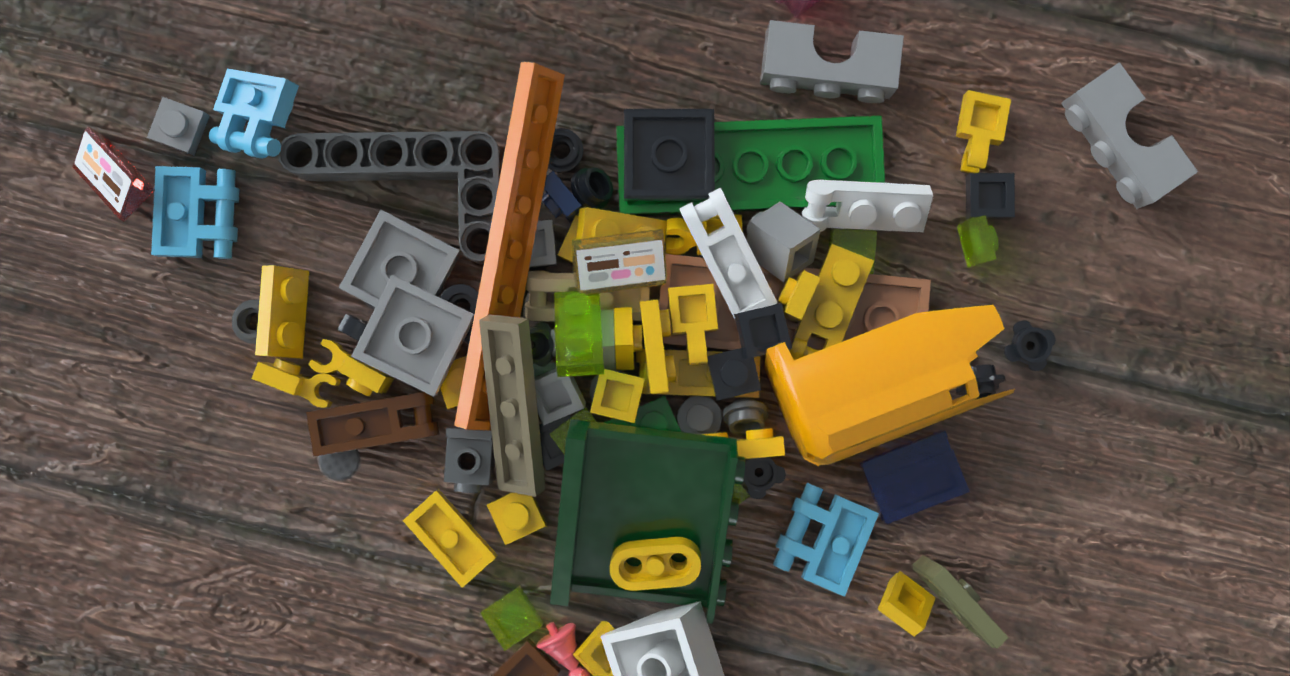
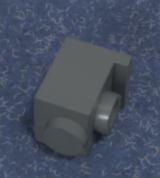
(481, 446)

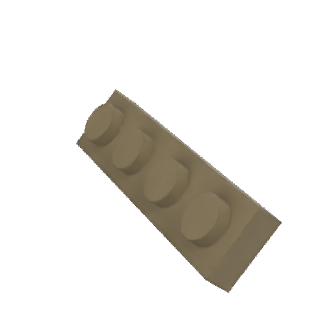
(512, 404)

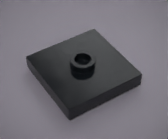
(669, 154)

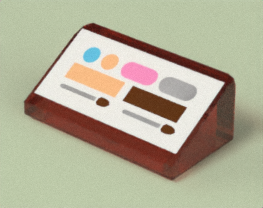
(110, 174)

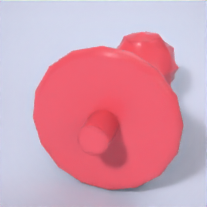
(561, 645)

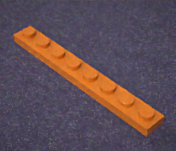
(512, 224)

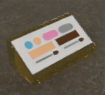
(619, 262)

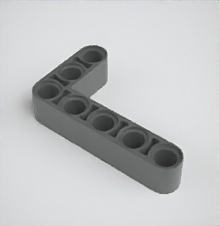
(412, 166)

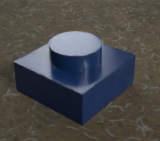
(559, 198)

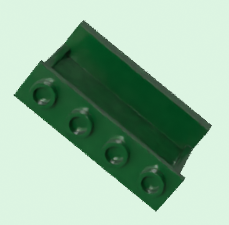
(644, 486)

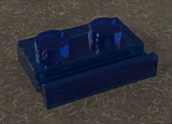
(914, 477)

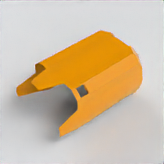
(881, 381)

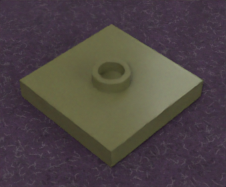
(960, 600)

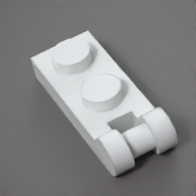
(868, 205)
(728, 255)

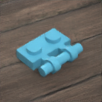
(254, 98)
(180, 212)
(838, 544)

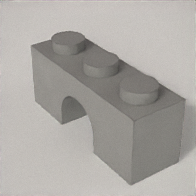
(793, 63)
(1101, 114)

